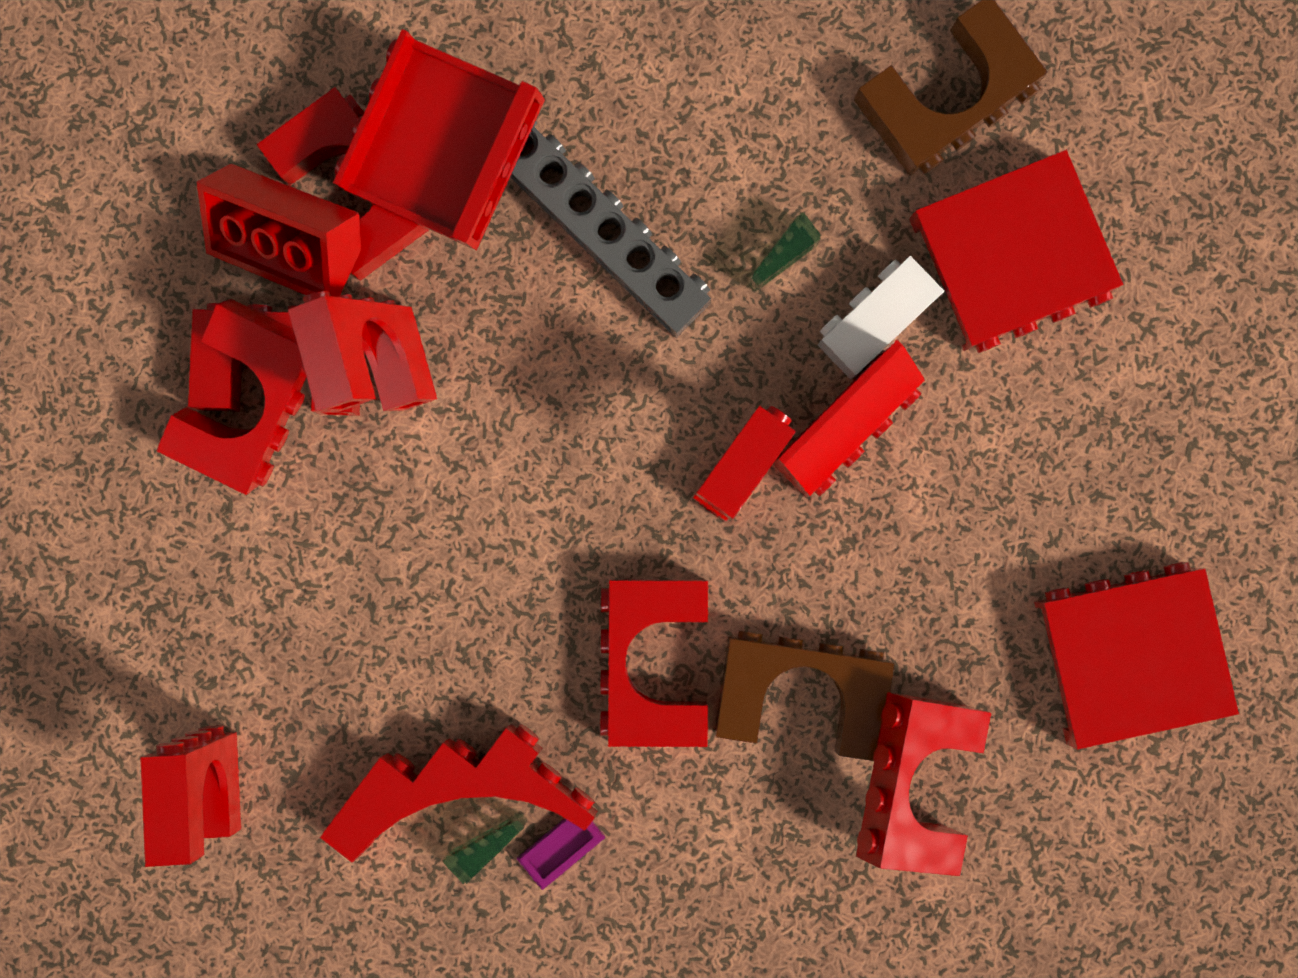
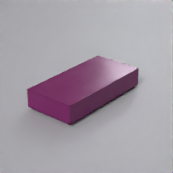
(558, 851)

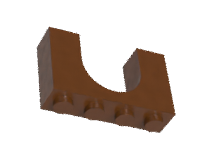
(1006, 74)
(755, 664)

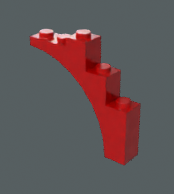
(453, 773)

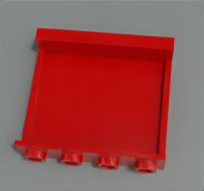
(438, 140)
(1018, 251)
(1138, 655)

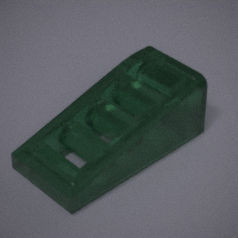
(793, 245)
(476, 853)

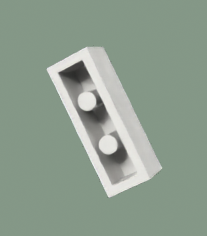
(878, 316)

